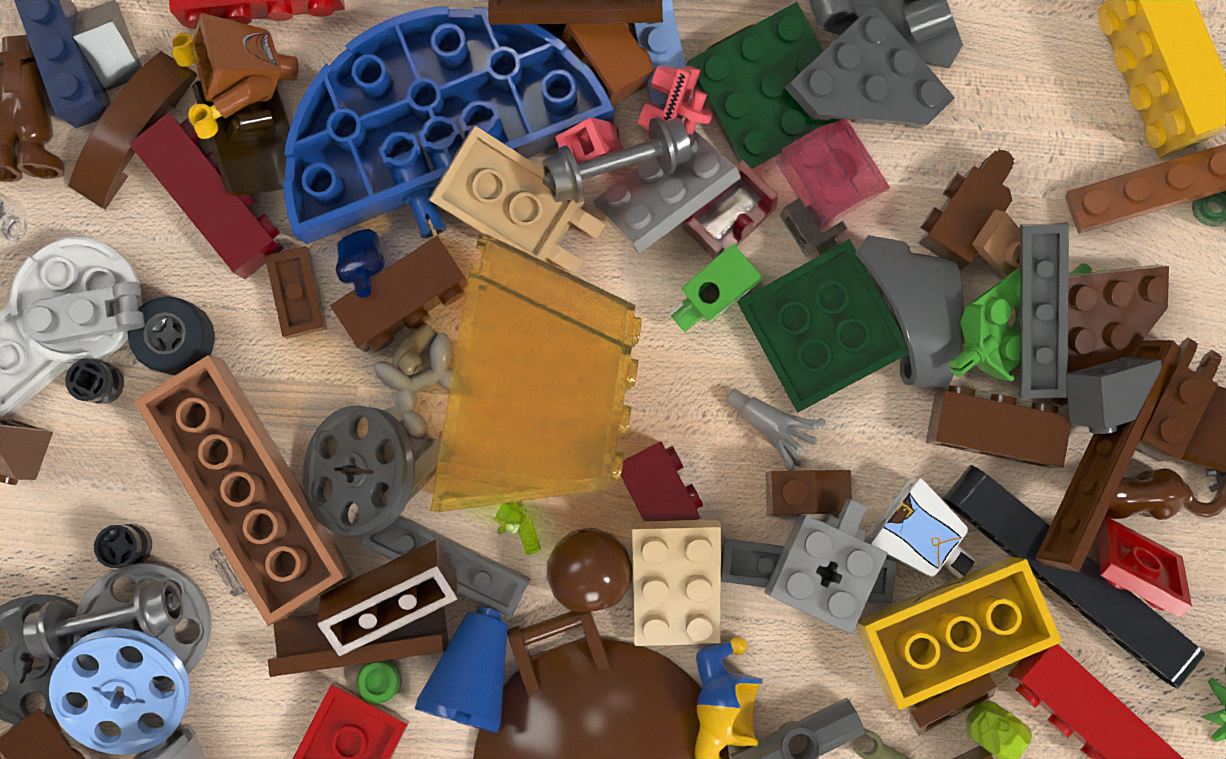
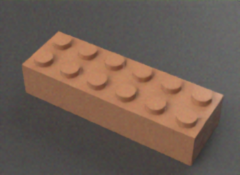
(243, 488)

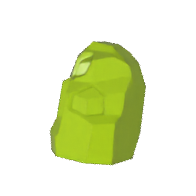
(998, 731)

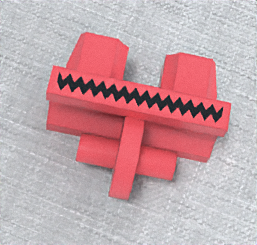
(679, 85)

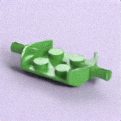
(986, 329)

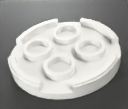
(66, 269)

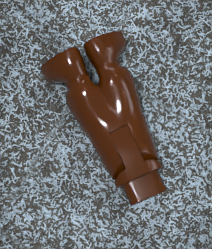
(24, 115)

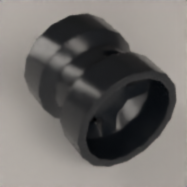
(103, 385)
(112, 545)

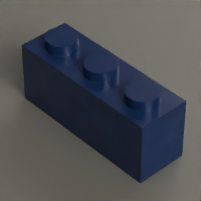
(66, 73)

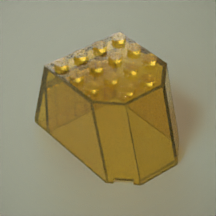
(534, 384)

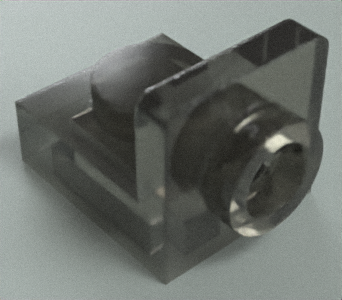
(804, 227)

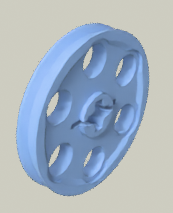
(101, 691)

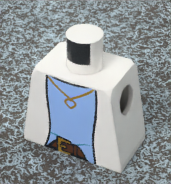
(922, 532)

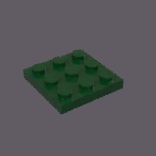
(748, 80)
(824, 326)

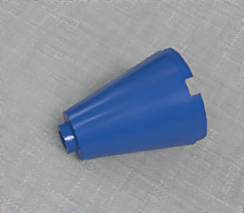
(470, 674)

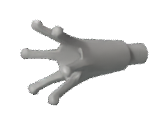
(775, 425)

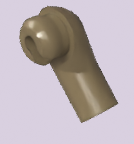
(407, 353)

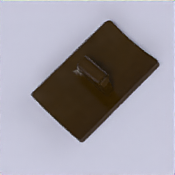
(250, 145)

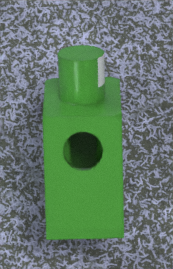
(732, 276)

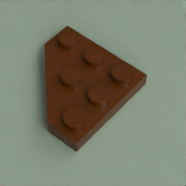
(1112, 313)

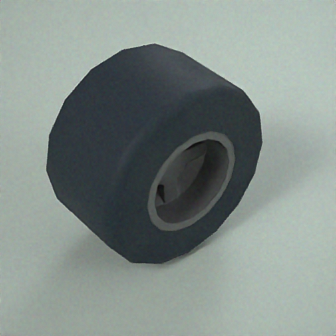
(155, 341)

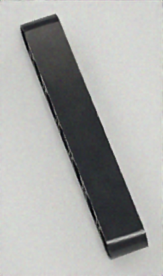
(1110, 609)

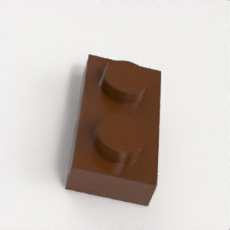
(296, 292)
(940, 709)

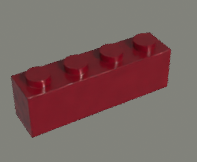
(196, 185)

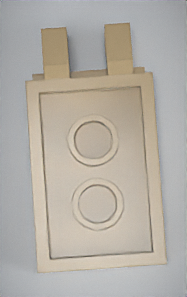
(506, 199)

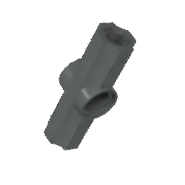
(824, 732)

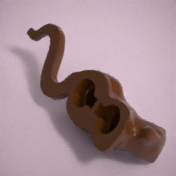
(1161, 496)

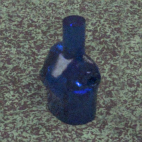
(359, 260)

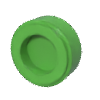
(379, 681)

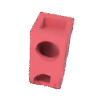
(591, 139)

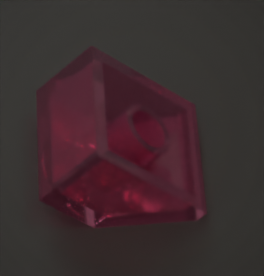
(831, 171)

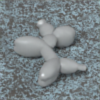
(407, 386)

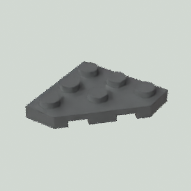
(870, 78)

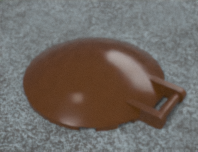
(592, 700)

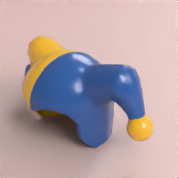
(725, 701)

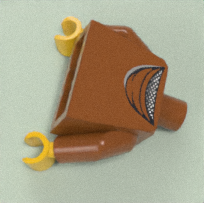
(234, 68)

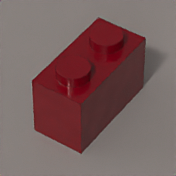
(657, 487)

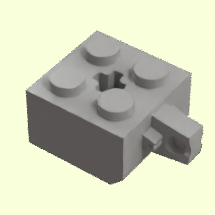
(852, 561)

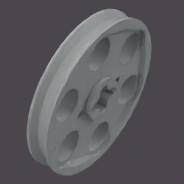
(195, 607)

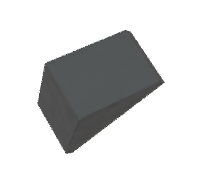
(107, 44)

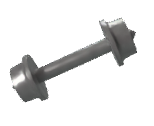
(667, 143)
(53, 627)

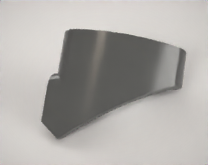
(922, 23)
(927, 303)

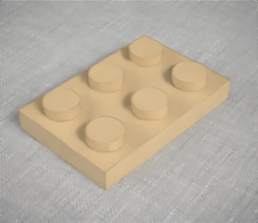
(676, 582)

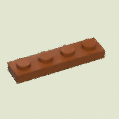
(1148, 189)

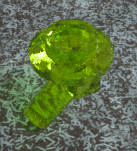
(512, 518)

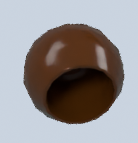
(589, 570)

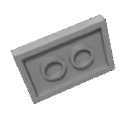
(653, 203)

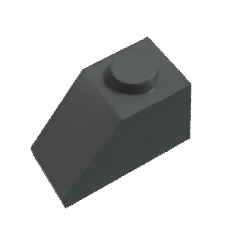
(1110, 392)

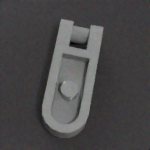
(84, 314)

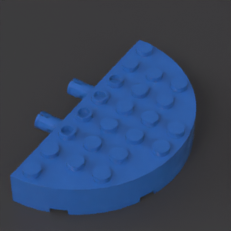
(405, 98)

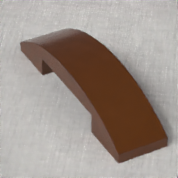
(134, 109)

